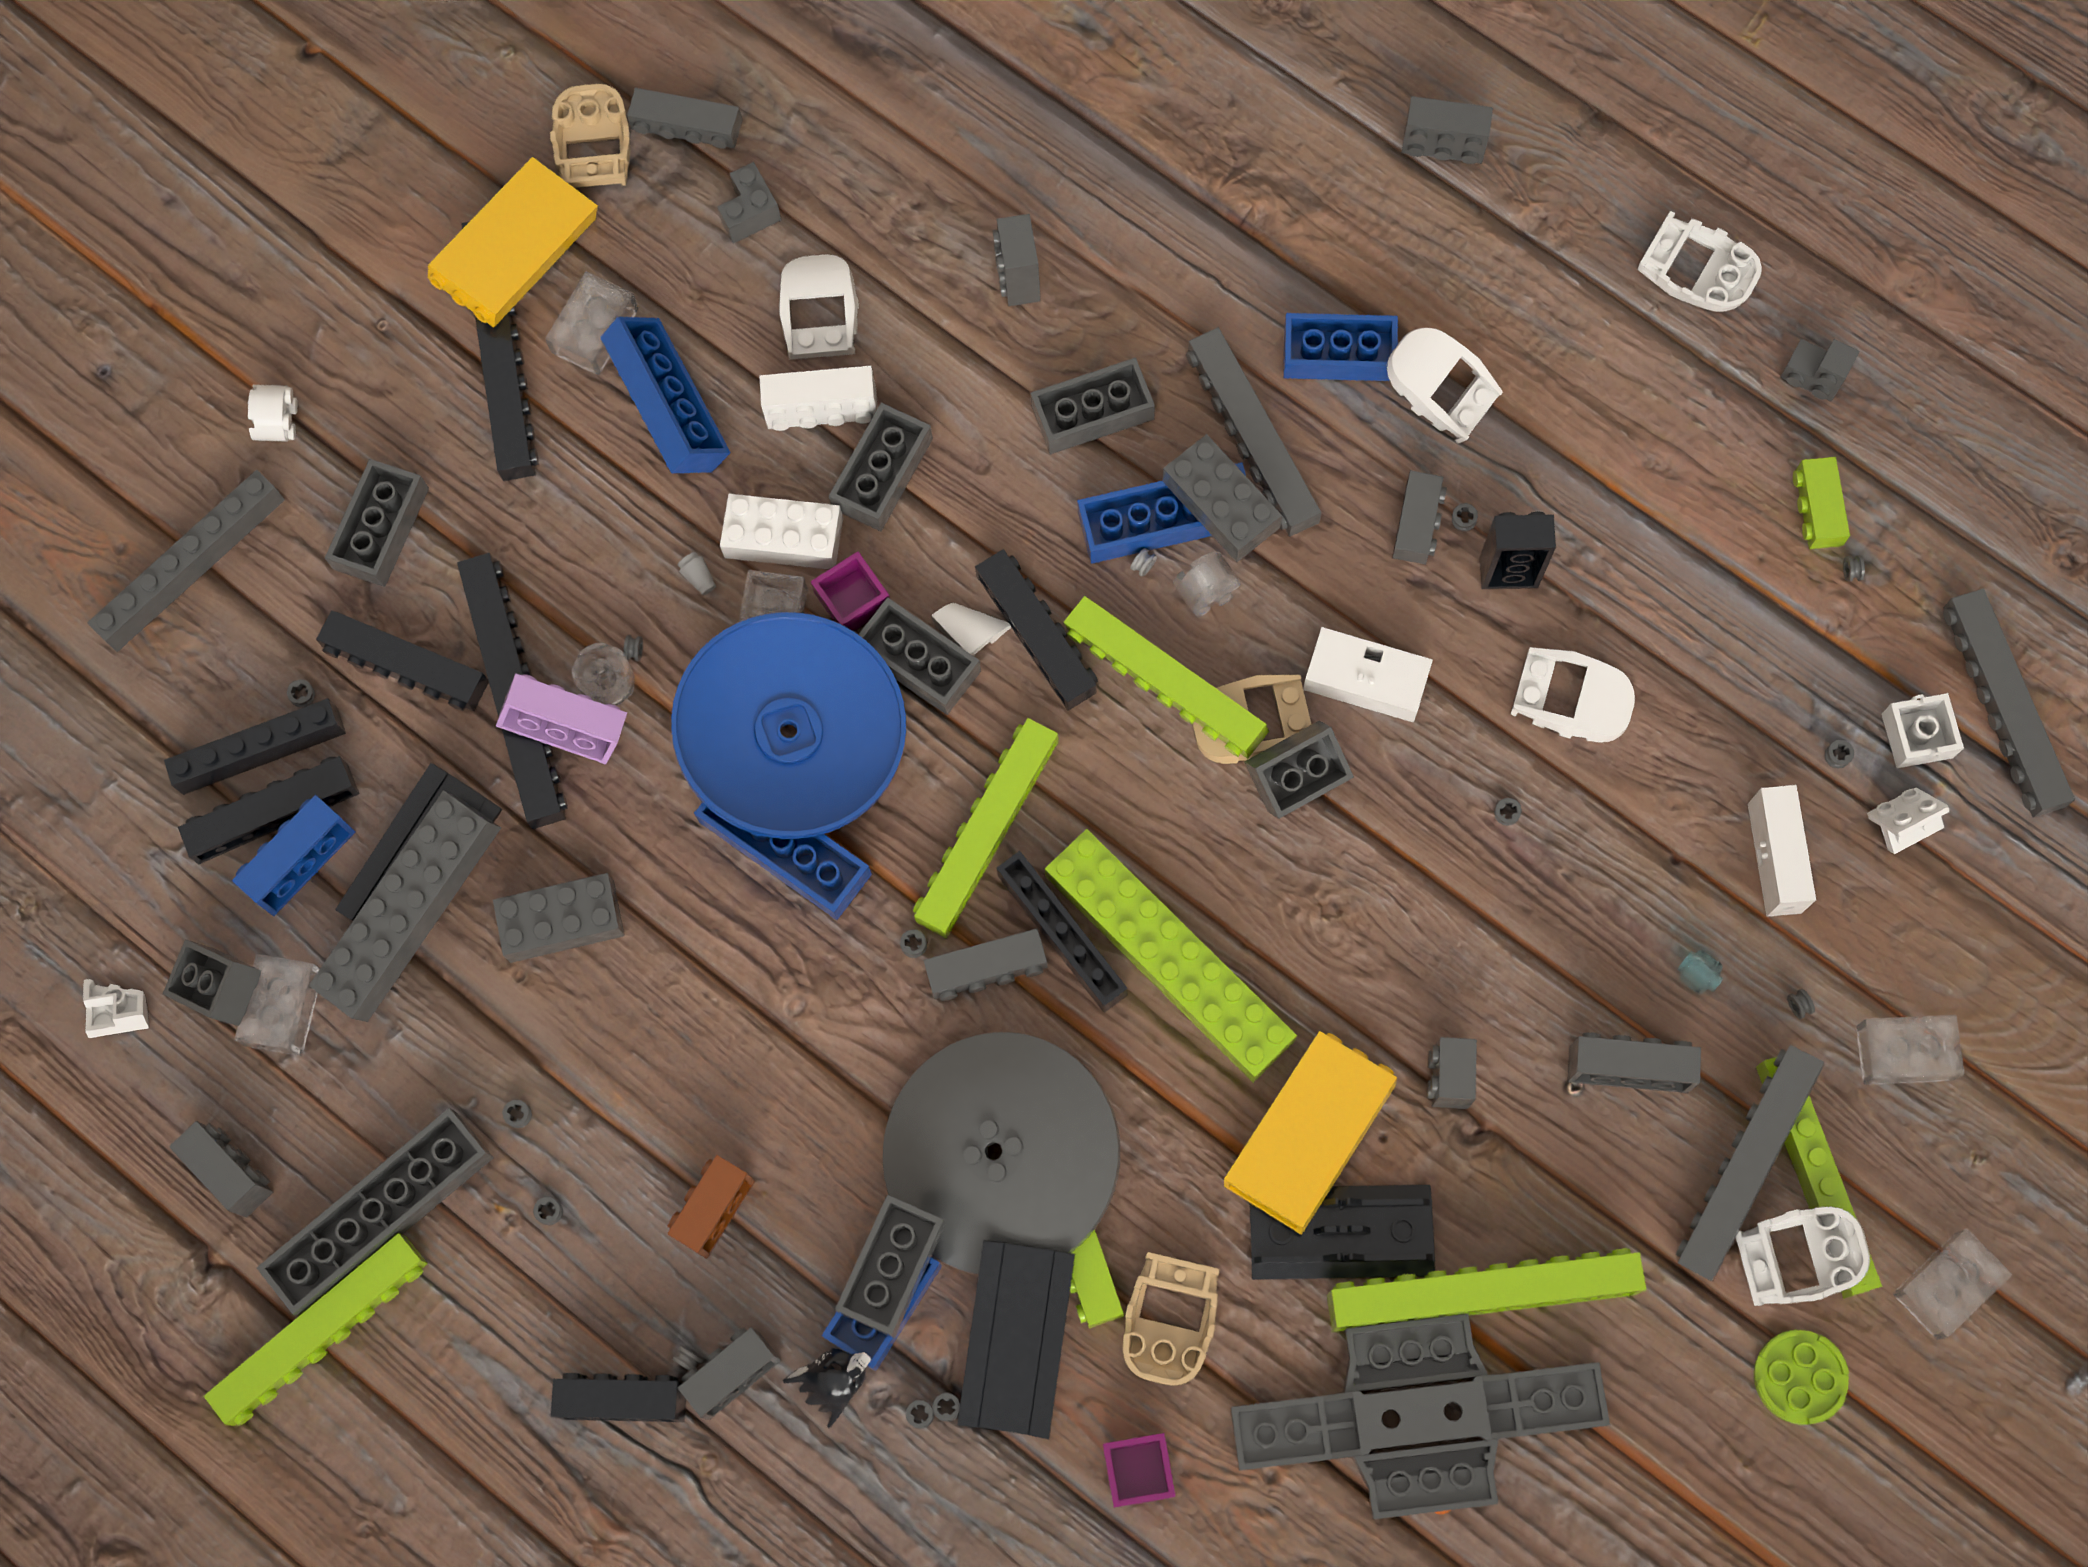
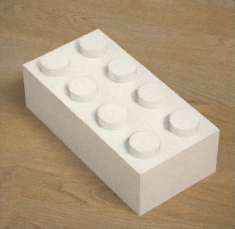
(818, 397)
(781, 531)

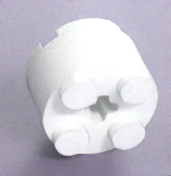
(271, 413)

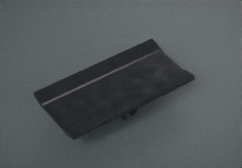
(403, 827)
(1352, 1235)
(1016, 1338)

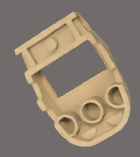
(590, 115)
(1290, 707)
(1161, 1350)

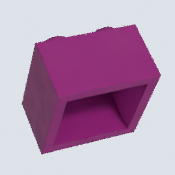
(850, 592)
(1139, 1470)

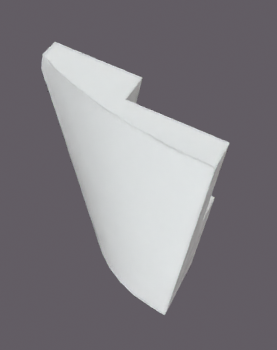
(968, 627)
(113, 1009)

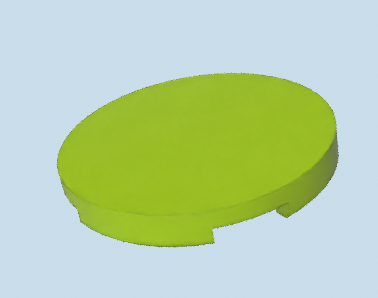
(1801, 1377)

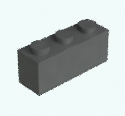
(1419, 517)

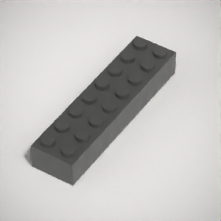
(404, 907)
(375, 1211)

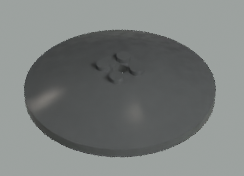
(1053, 1136)

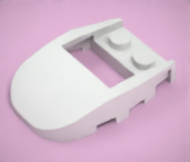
(1726, 277)
(818, 278)
(1420, 367)
(1602, 706)
(1834, 1244)

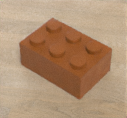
(710, 1206)

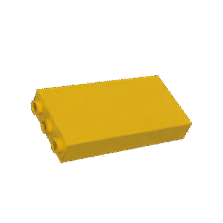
(512, 242)
(1310, 1131)

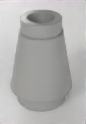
(697, 573)

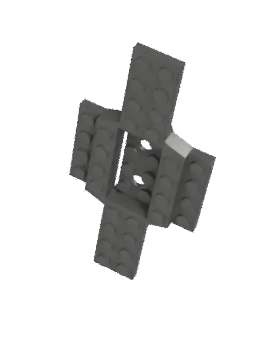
(1429, 1476)

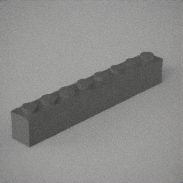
(1253, 431)
(186, 561)
(2008, 703)
(1750, 1163)

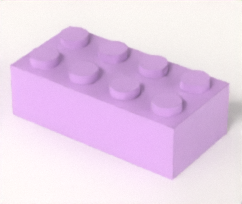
(561, 718)

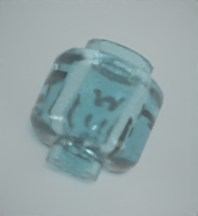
(1700, 972)

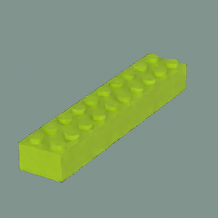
(1170, 955)
(1487, 1291)

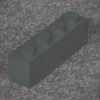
(684, 118)
(986, 964)

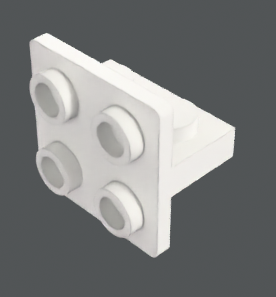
(1908, 818)

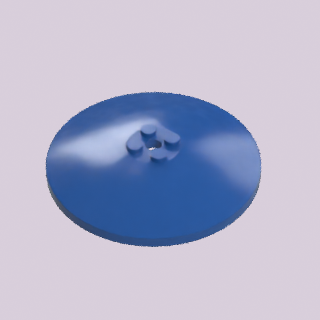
(799, 675)

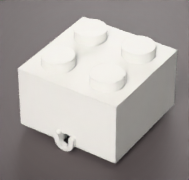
(1922, 730)

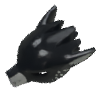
(829, 1386)

